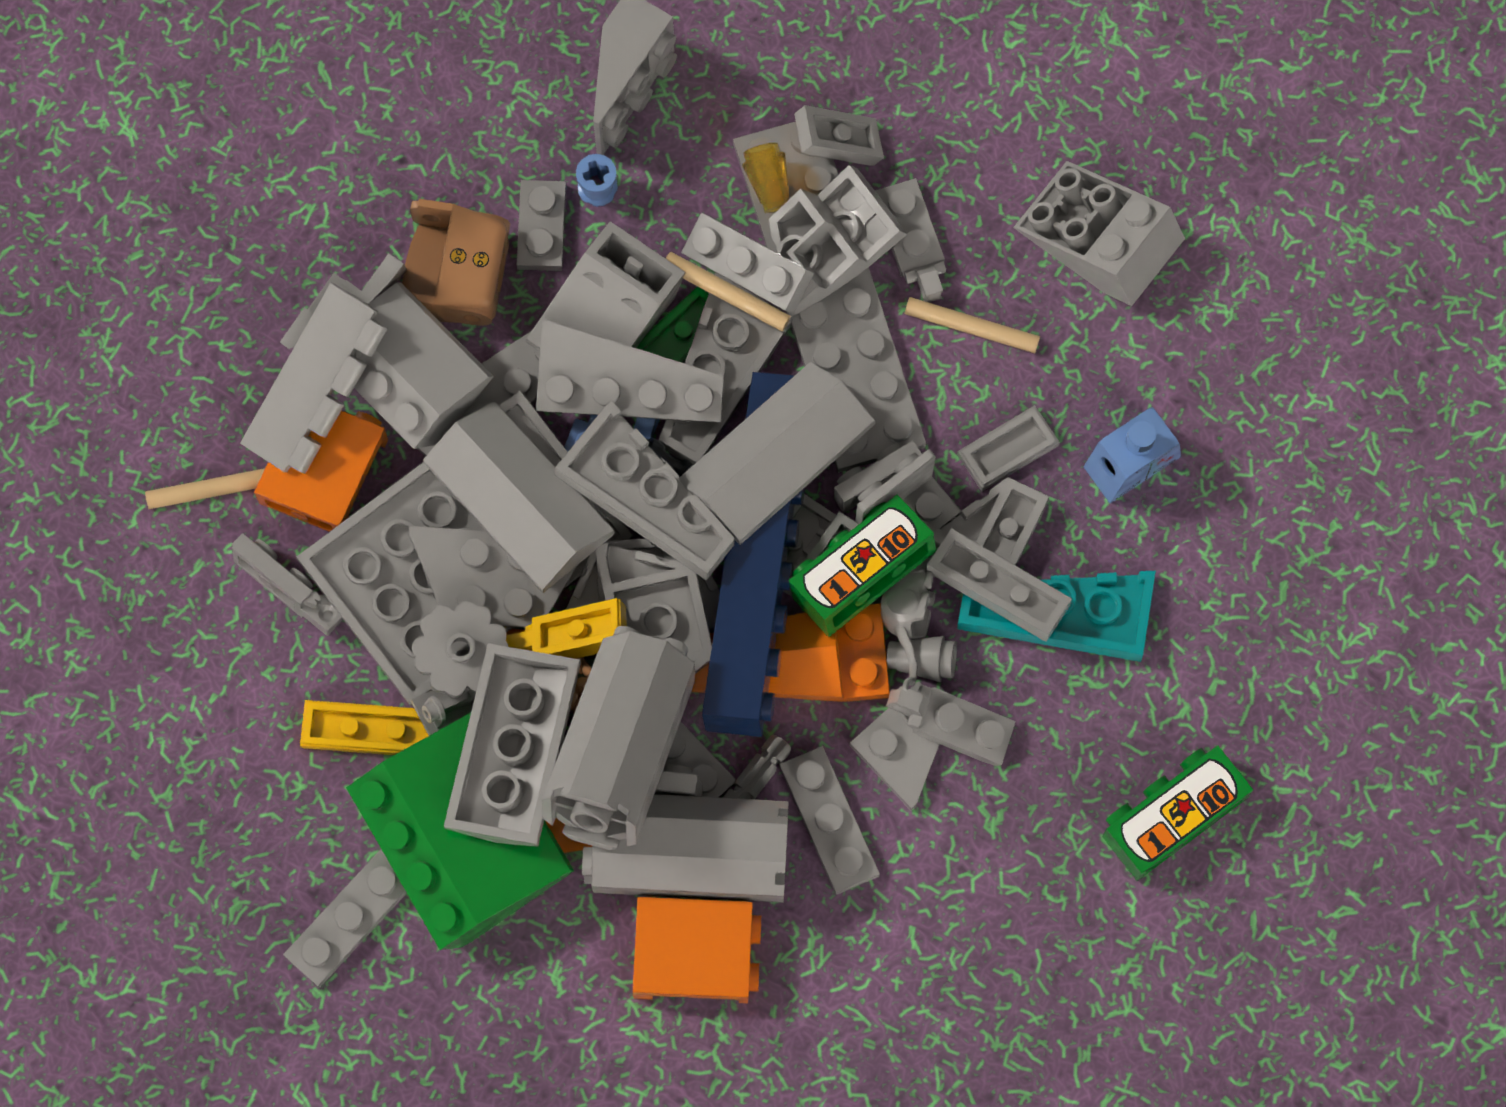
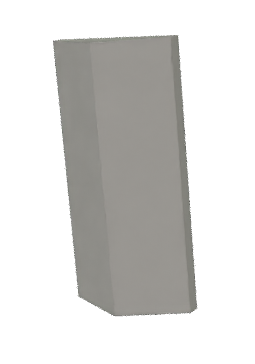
(778, 450)
(517, 495)
(511, 745)

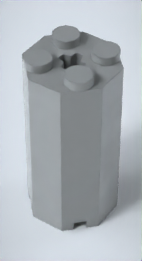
(619, 738)
(698, 851)

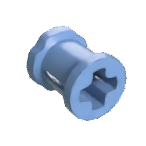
(587, 189)

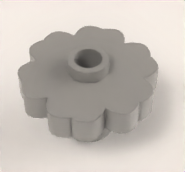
(440, 630)

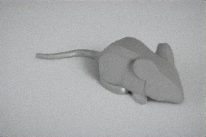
(906, 612)

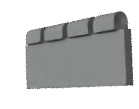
(315, 368)

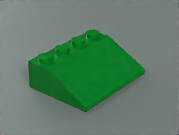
(451, 877)

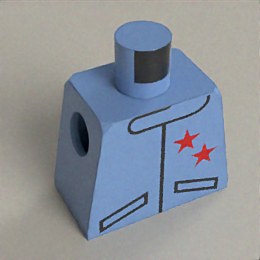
(1135, 453)

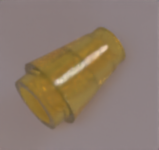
(768, 175)

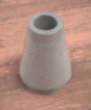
(934, 657)

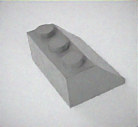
(419, 371)

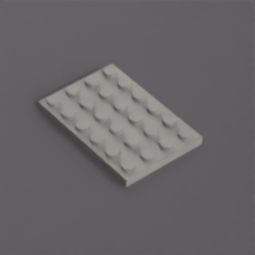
(375, 573)

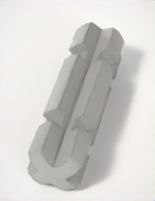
(760, 769)

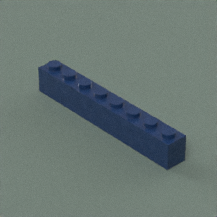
(751, 611)

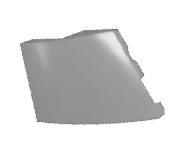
(834, 233)
(385, 276)

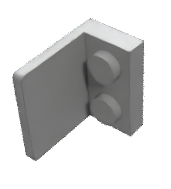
(916, 488)

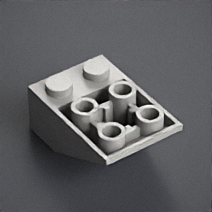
(633, 52)
(1102, 231)
(614, 290)

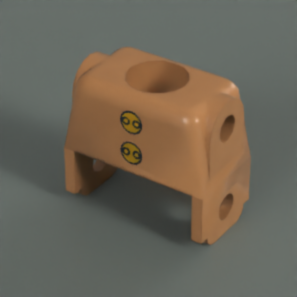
(457, 261)

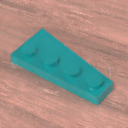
(1103, 619)

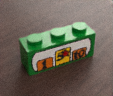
(861, 564)
(1175, 811)

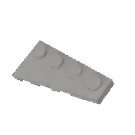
(630, 482)

